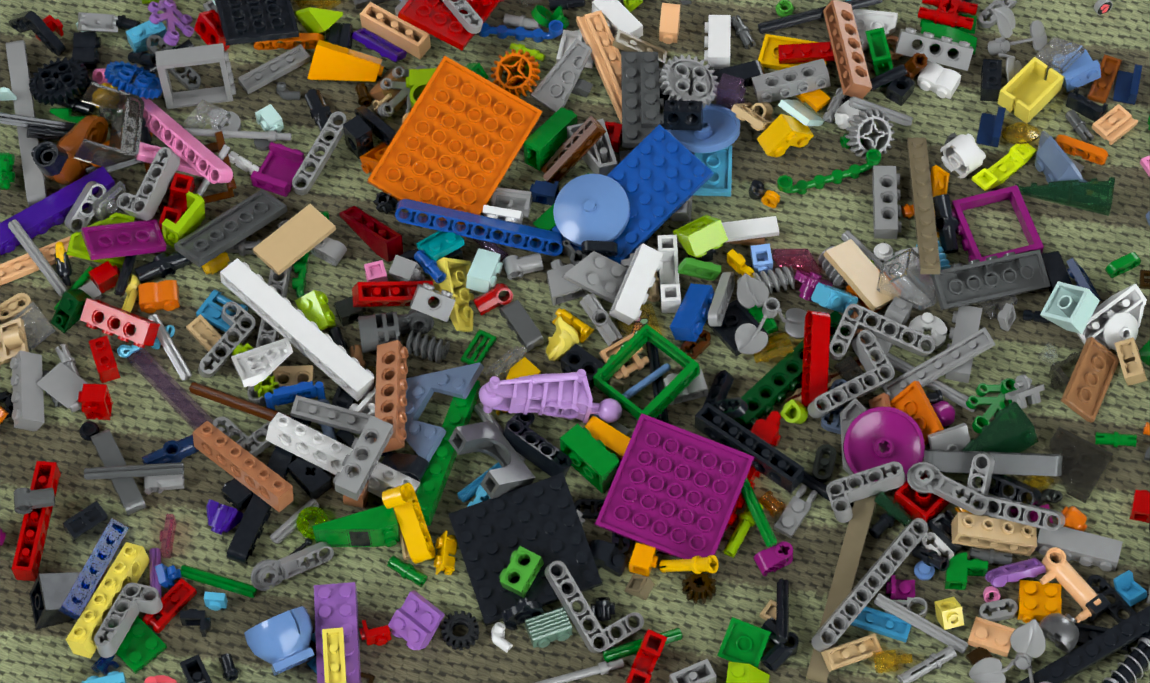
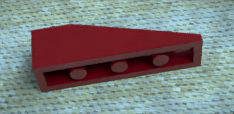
(375, 234)

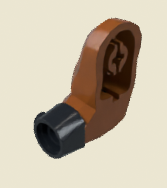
(58, 160)

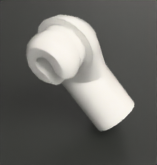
(498, 637)

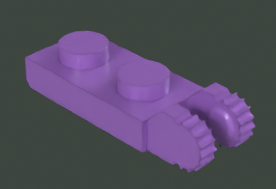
(1014, 572)

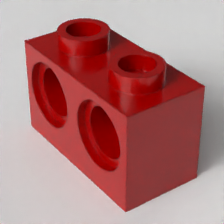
(209, 28)
(104, 359)
(96, 401)

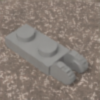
(795, 512)

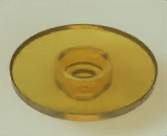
(1020, 133)

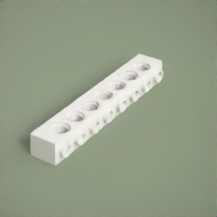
(329, 453)

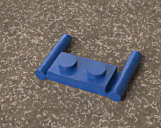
(287, 394)

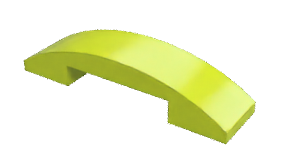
(1005, 167)

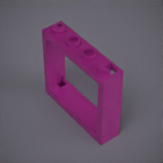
(1021, 211)

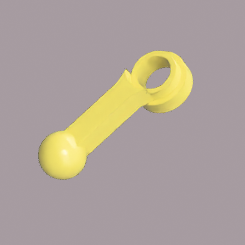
(131, 293)

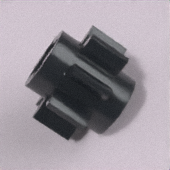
(385, 202)
(603, 608)

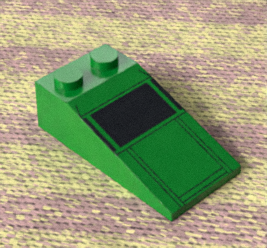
(363, 529)

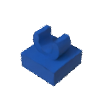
(167, 575)

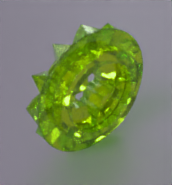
(310, 513)

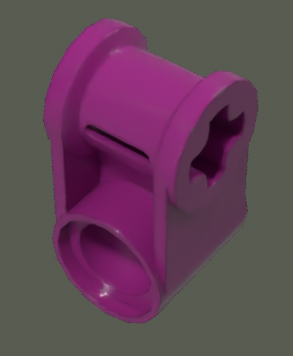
(773, 558)

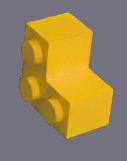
(782, 134)

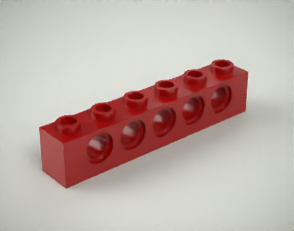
(35, 525)

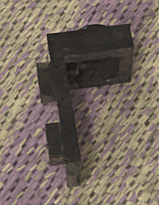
(1058, 377)

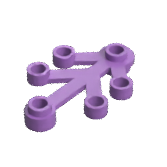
(169, 8)

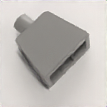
(559, 288)

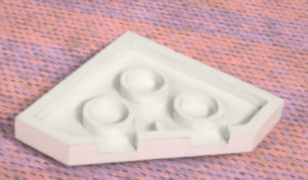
(870, 20)
(260, 362)

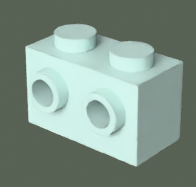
(483, 271)

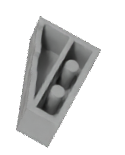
(601, 155)

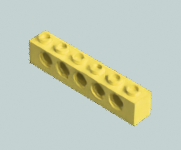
(125, 569)

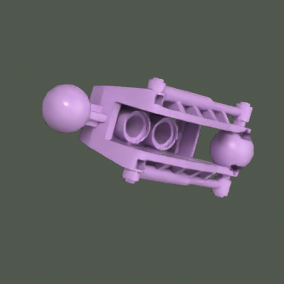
(548, 394)

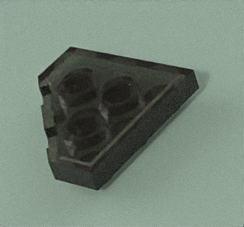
(1081, 463)

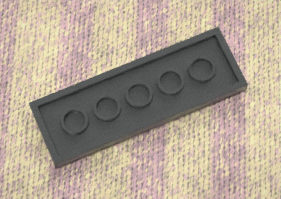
(230, 228)

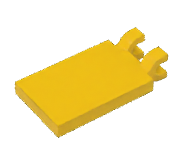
(769, 52)

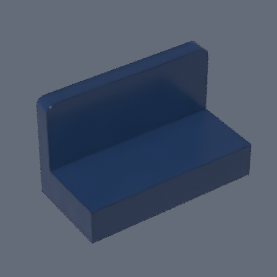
(1127, 85)
(990, 128)

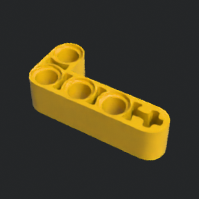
(411, 521)

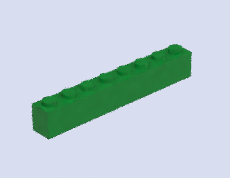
(441, 463)

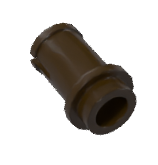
(363, 95)

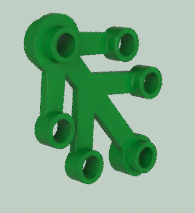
(995, 403)

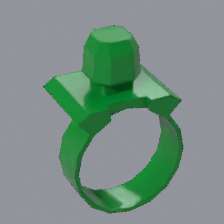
(539, 10)

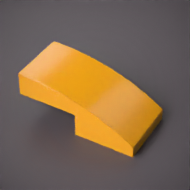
(815, 99)

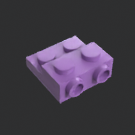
(416, 621)

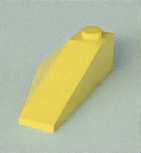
(455, 282)

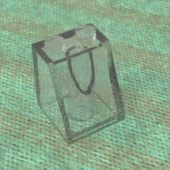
(902, 279)

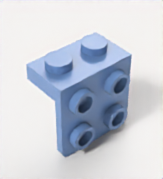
(1081, 72)

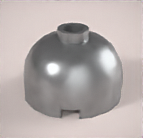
(1060, 630)

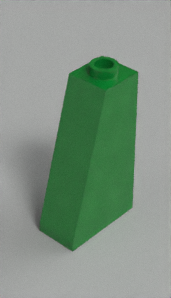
(548, 138)

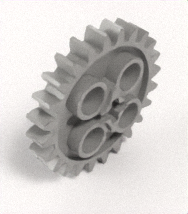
(679, 81)

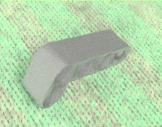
(153, 187)
(223, 343)
(888, 475)
(130, 601)

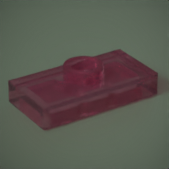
(167, 536)

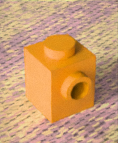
(643, 559)

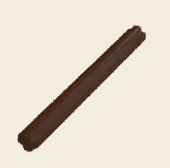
(233, 401)

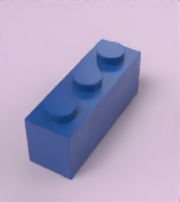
(692, 312)

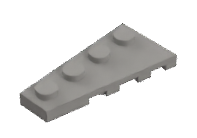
(561, 79)

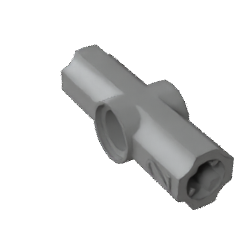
(595, 313)

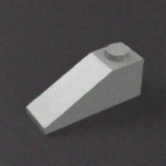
(898, 311)

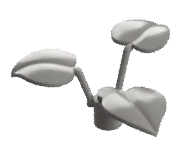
(1000, 46)
(754, 292)
(1027, 642)

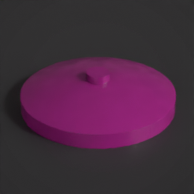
(881, 438)

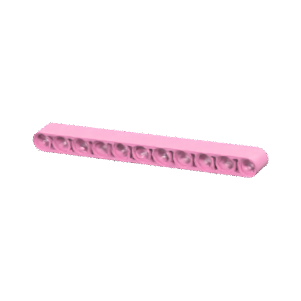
(180, 140)

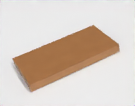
(1090, 379)

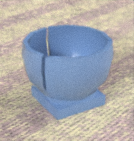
(283, 640)

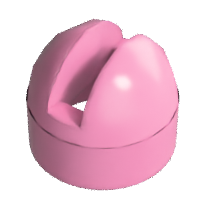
(996, 593)

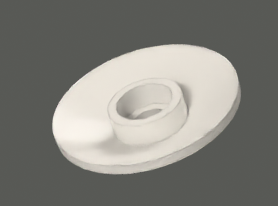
(1117, 325)

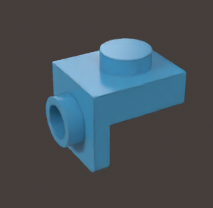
(1129, 589)

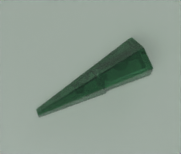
(1088, 196)

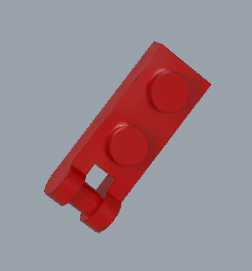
(172, 603)

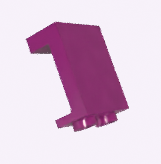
(278, 169)

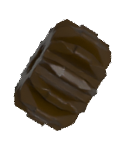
(692, 591)

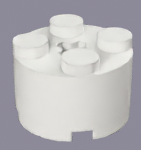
(962, 155)

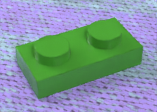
(699, 269)

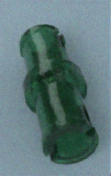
(893, 509)

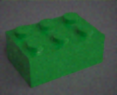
(590, 457)

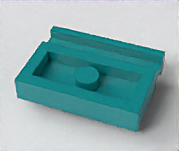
(440, 244)

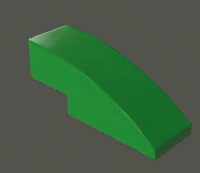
(955, 34)
(879, 51)

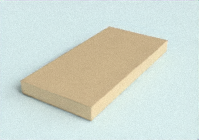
(294, 239)
(858, 273)

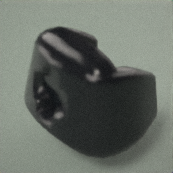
(756, 190)

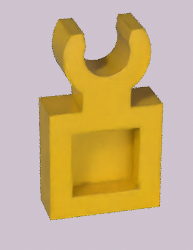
(738, 262)

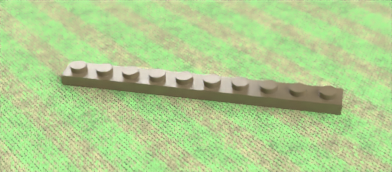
(923, 206)

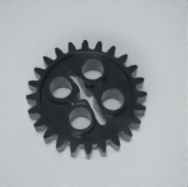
(58, 81)

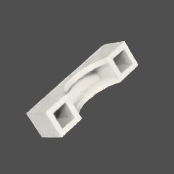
(669, 274)

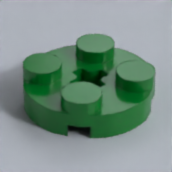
(6, 166)

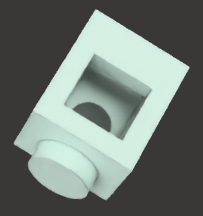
(269, 119)

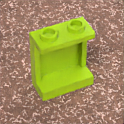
(187, 223)

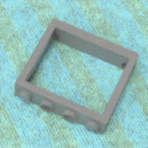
(189, 57)

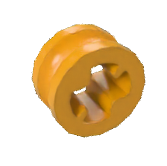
(770, 199)

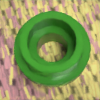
(784, 4)

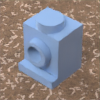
(761, 258)

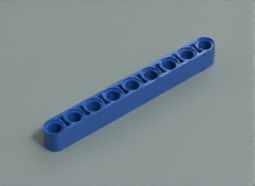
(472, 220)

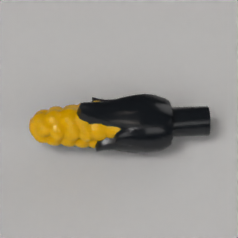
(63, 264)

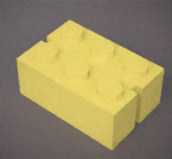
(1029, 92)

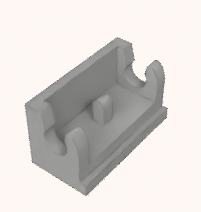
(97, 22)
(513, 200)

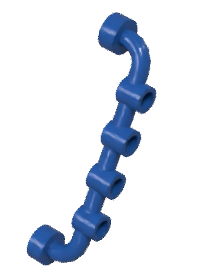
(520, 33)

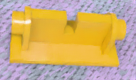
(582, 329)
(445, 545)

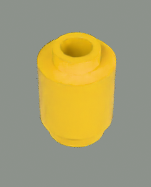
(216, 264)

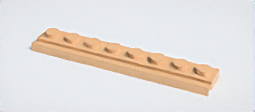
(605, 56)

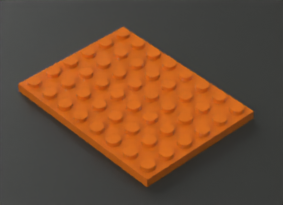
(455, 142)

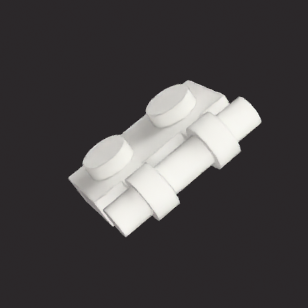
(503, 214)

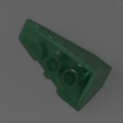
(1008, 432)

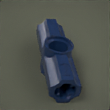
(182, 448)

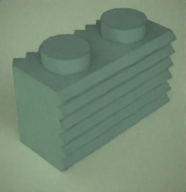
(548, 627)

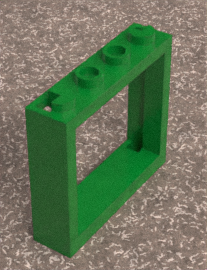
(627, 350)

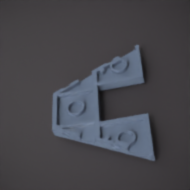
(454, 382)

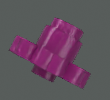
(809, 282)

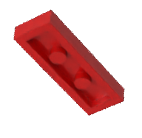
(805, 52)

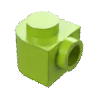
(794, 412)

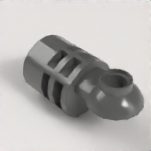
(387, 327)

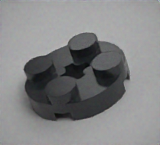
(523, 610)

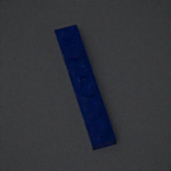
(94, 569)

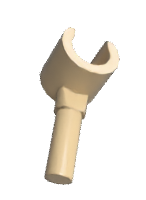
(376, 103)

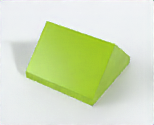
(316, 19)

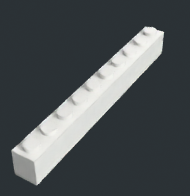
(299, 330)

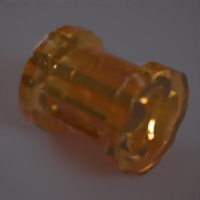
(771, 503)

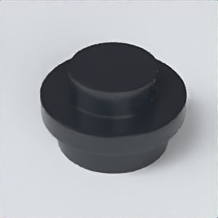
(89, 429)

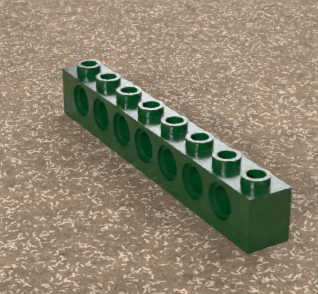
(780, 374)

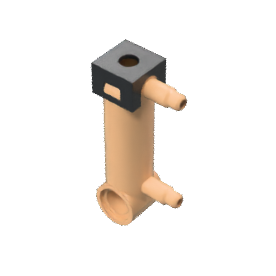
(1091, 603)

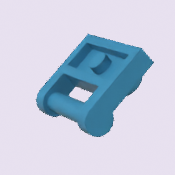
(213, 311)

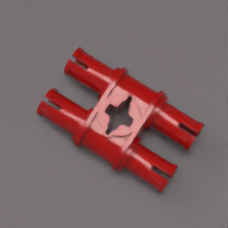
(951, 17)

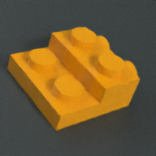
(1038, 600)

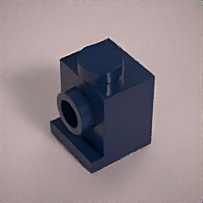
(544, 192)

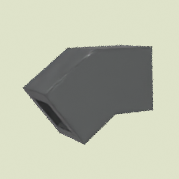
(582, 88)

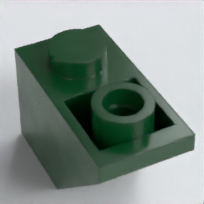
(69, 309)

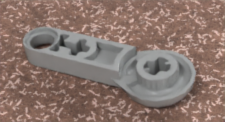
(944, 487)
(288, 566)

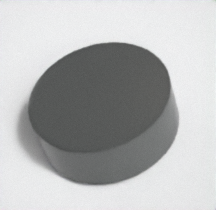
(261, 144)

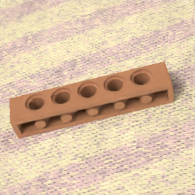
(847, 49)
(391, 390)
(243, 466)

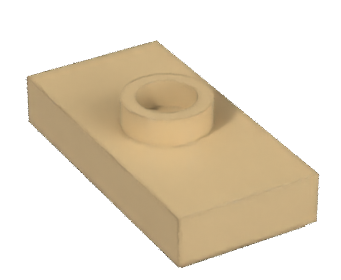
(203, 332)

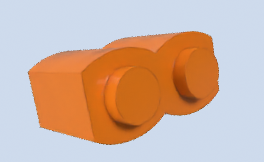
(159, 296)

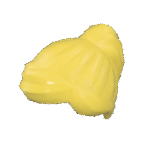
(562, 340)

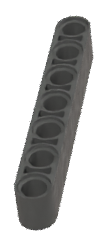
(1005, 462)

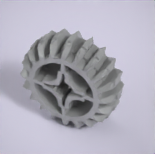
(866, 120)

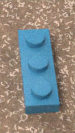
(882, 624)

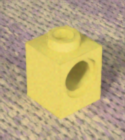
(949, 613)

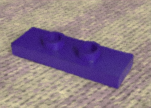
(379, 44)

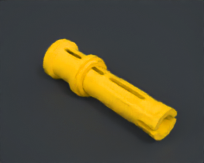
(696, 565)

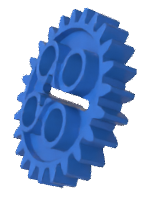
(123, 74)

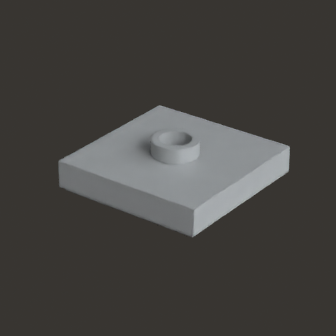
(950, 439)

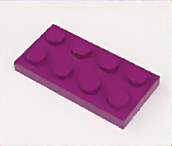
(123, 239)

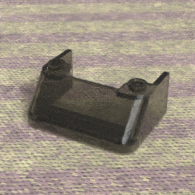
(125, 114)

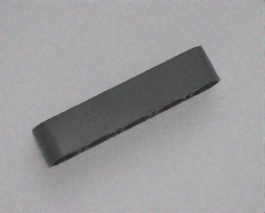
(125, 487)

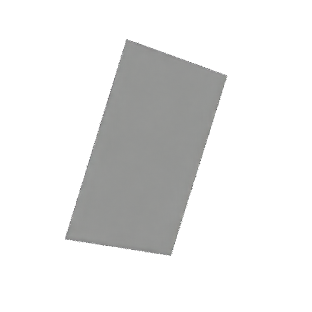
(62, 384)

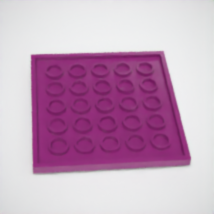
(674, 490)

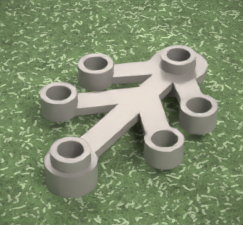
(400, 96)

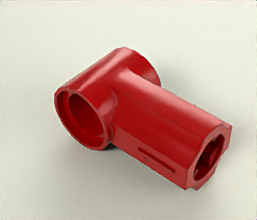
(492, 300)

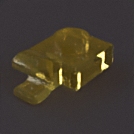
(888, 660)

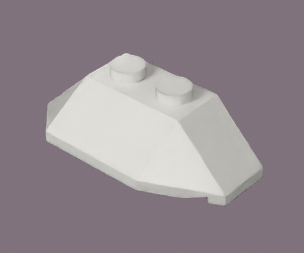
(1128, 300)

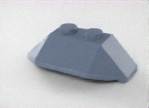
(1054, 161)

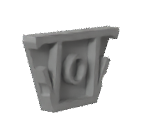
(598, 276)

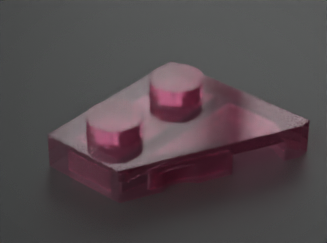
(796, 258)

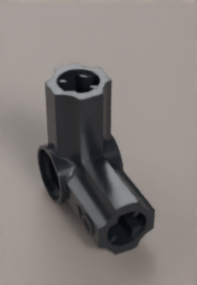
(779, 653)

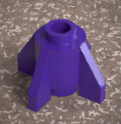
(222, 517)

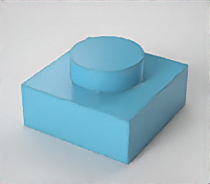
(215, 601)

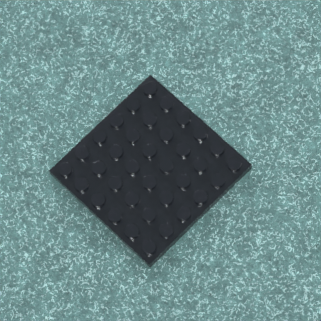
(533, 517)

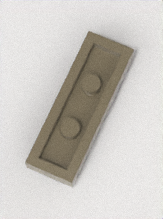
(633, 44)

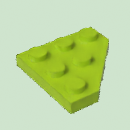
(78, 248)

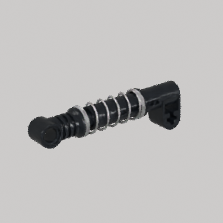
(1134, 664)

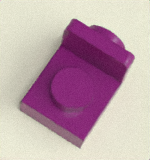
(900, 588)

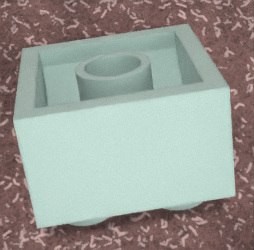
(1070, 307)

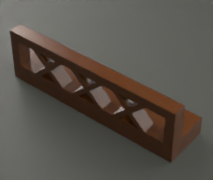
(575, 149)

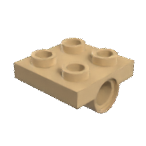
(752, 114)
(12, 339)

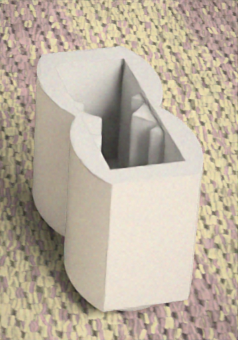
(939, 80)

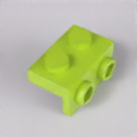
(316, 309)

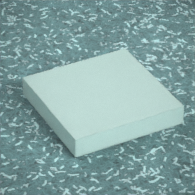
(801, 112)

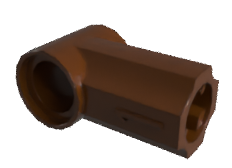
(915, 65)

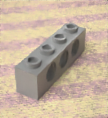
(960, 60)
(791, 81)
(883, 227)
(353, 486)

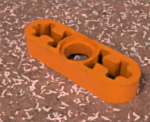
(1091, 152)

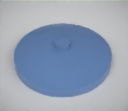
(718, 131)
(591, 209)

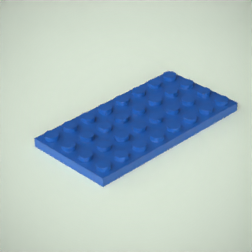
(657, 181)

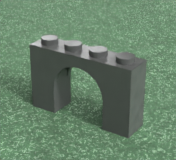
(488, 439)

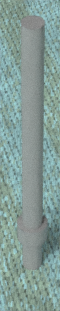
(271, 135)
(602, 668)

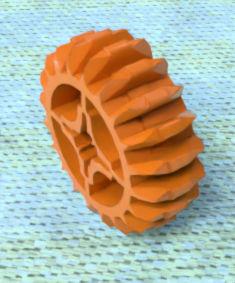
(522, 60)

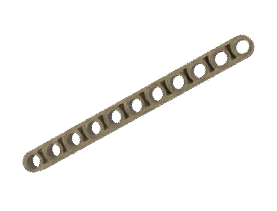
(844, 576)

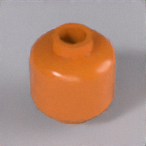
(1074, 518)

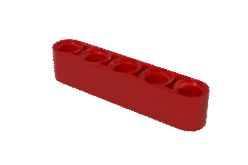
(815, 356)

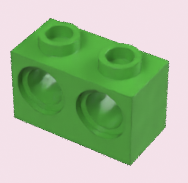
(526, 573)

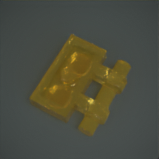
(776, 346)

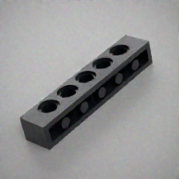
(766, 458)

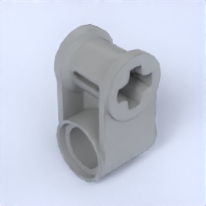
(330, 251)

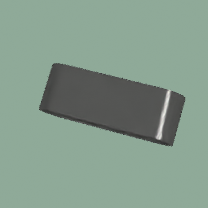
(522, 324)

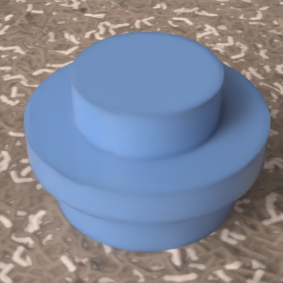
(923, 571)

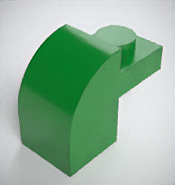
(960, 567)

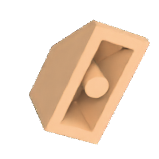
(669, 23)

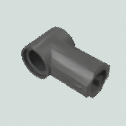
(26, 499)

